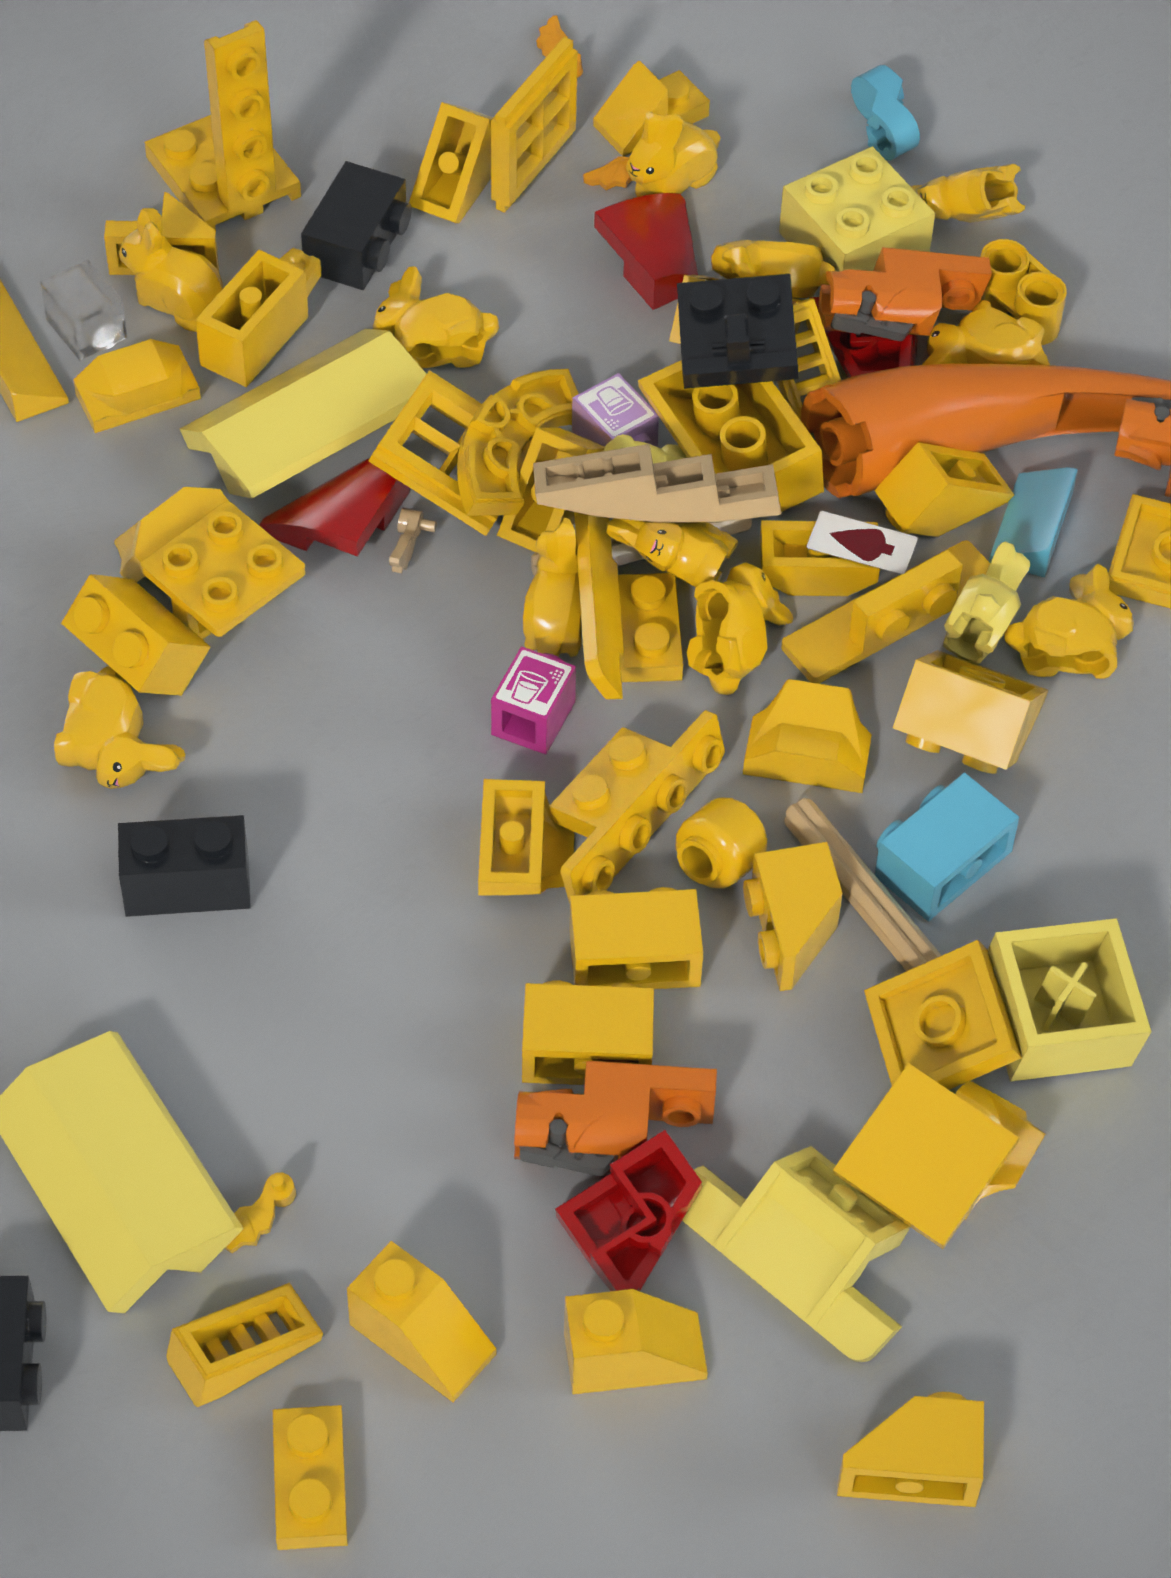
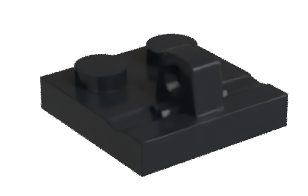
(737, 331)

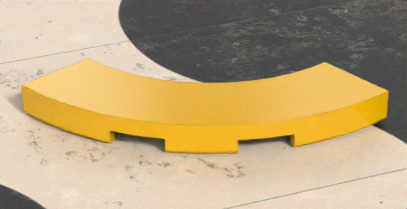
(498, 433)

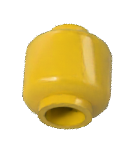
(720, 842)

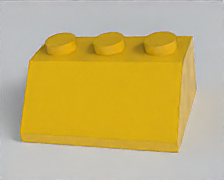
(740, 428)

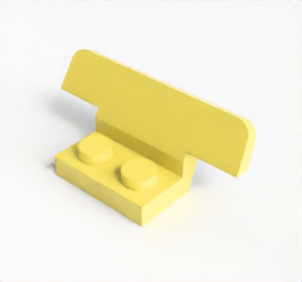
(805, 1244)

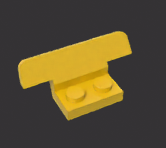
(625, 618)

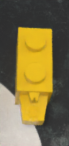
(256, 314)

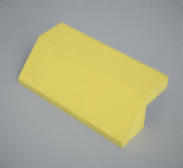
(307, 412)
(113, 1170)

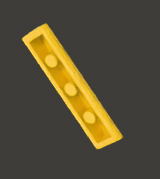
(25, 375)

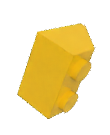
(968, 711)

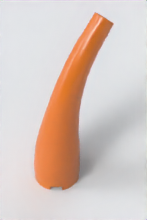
(881, 415)

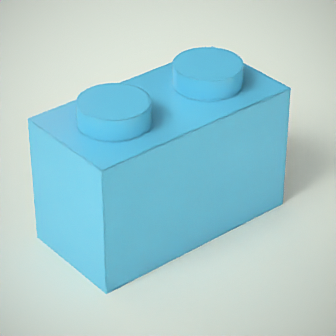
(945, 845)

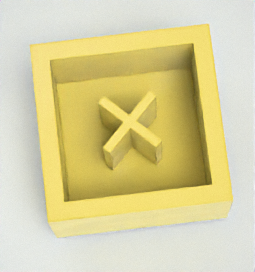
(855, 212)
(1069, 998)

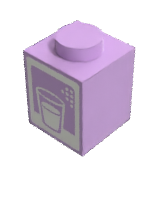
(614, 410)

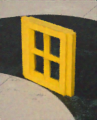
(546, 117)
(419, 474)

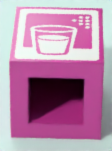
(533, 700)

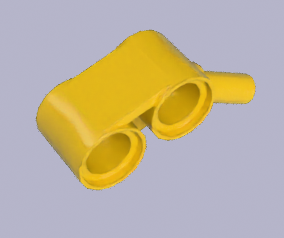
(1024, 286)

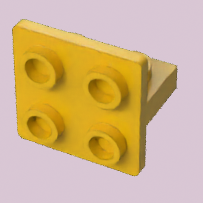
(221, 570)

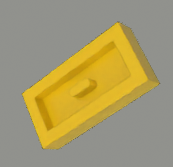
(309, 1477)

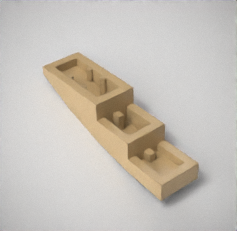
(631, 487)

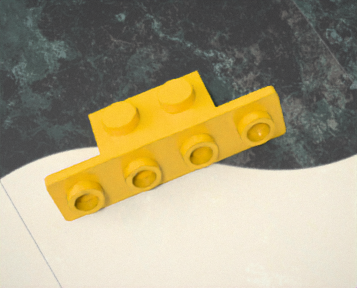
(883, 614)
(628, 796)

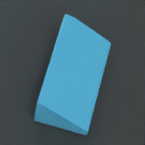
(1037, 515)

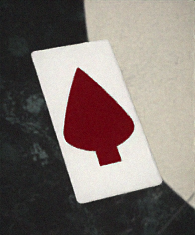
(862, 542)

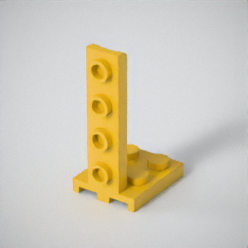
(228, 158)

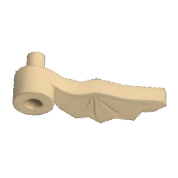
(410, 524)

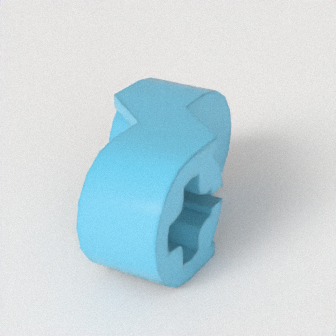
(890, 124)

